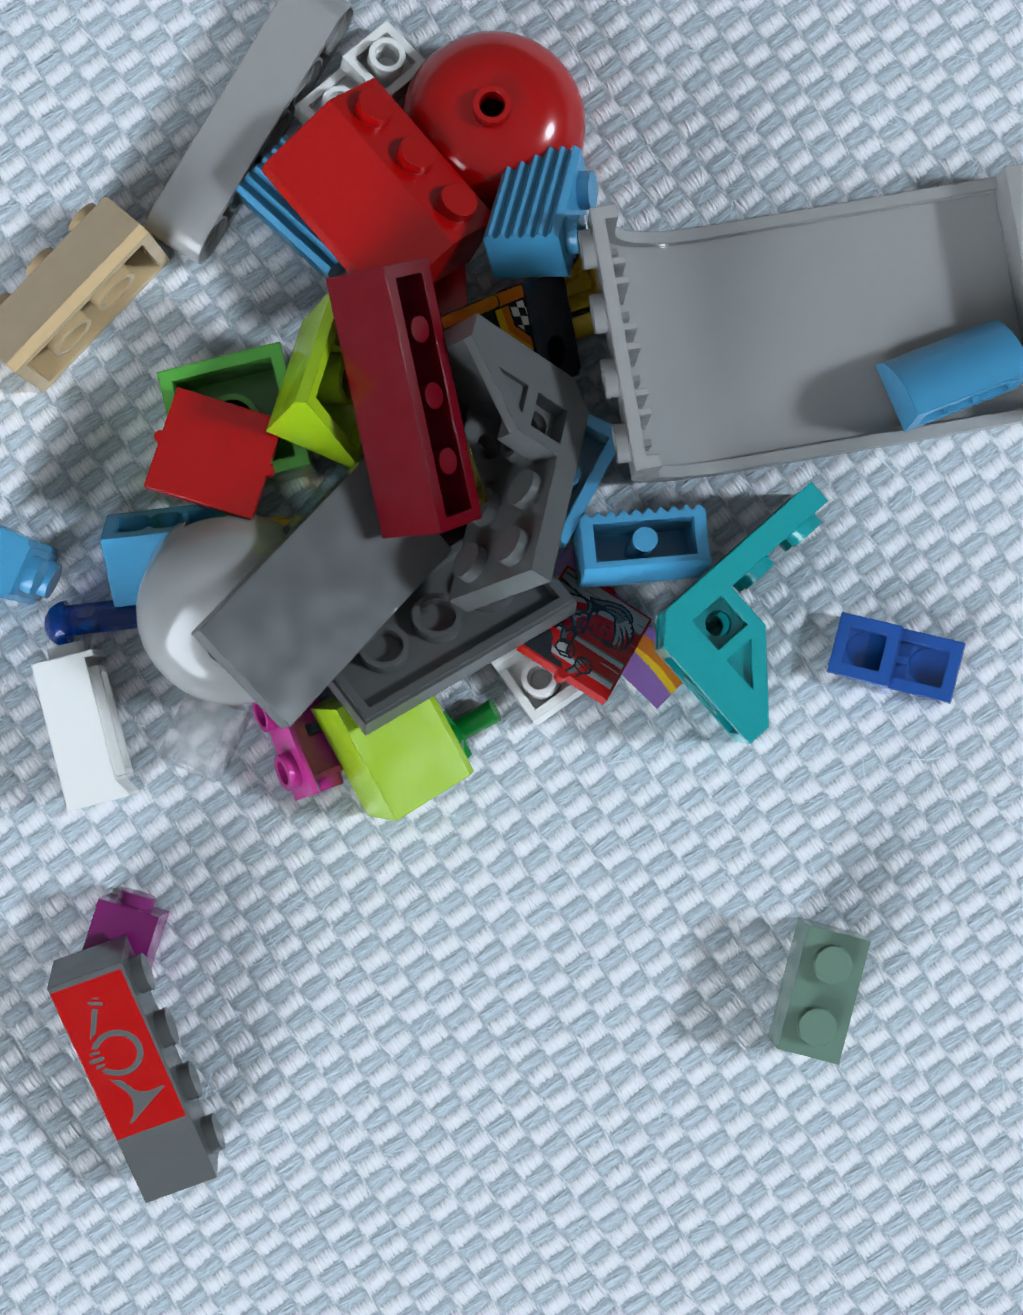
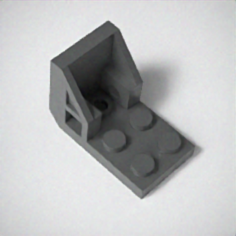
(533, 435)

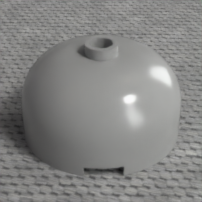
(184, 584)

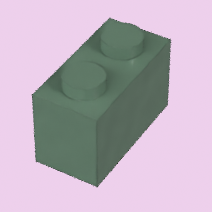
(818, 990)

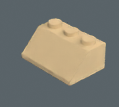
(76, 291)

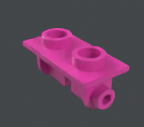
(301, 757)

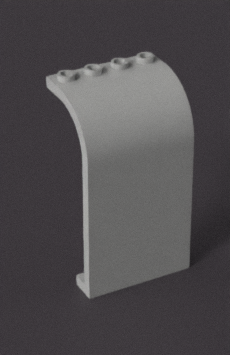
(768, 329)

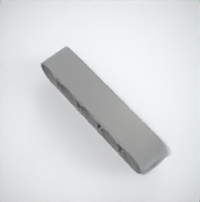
(247, 123)

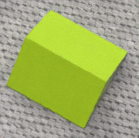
(315, 396)
(399, 762)

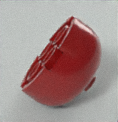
(473, 78)

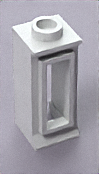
(83, 726)

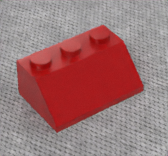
(377, 186)

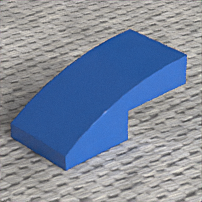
(896, 658)

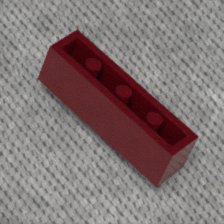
(404, 399)

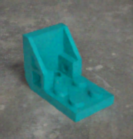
(731, 668)

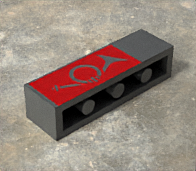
(136, 1067)

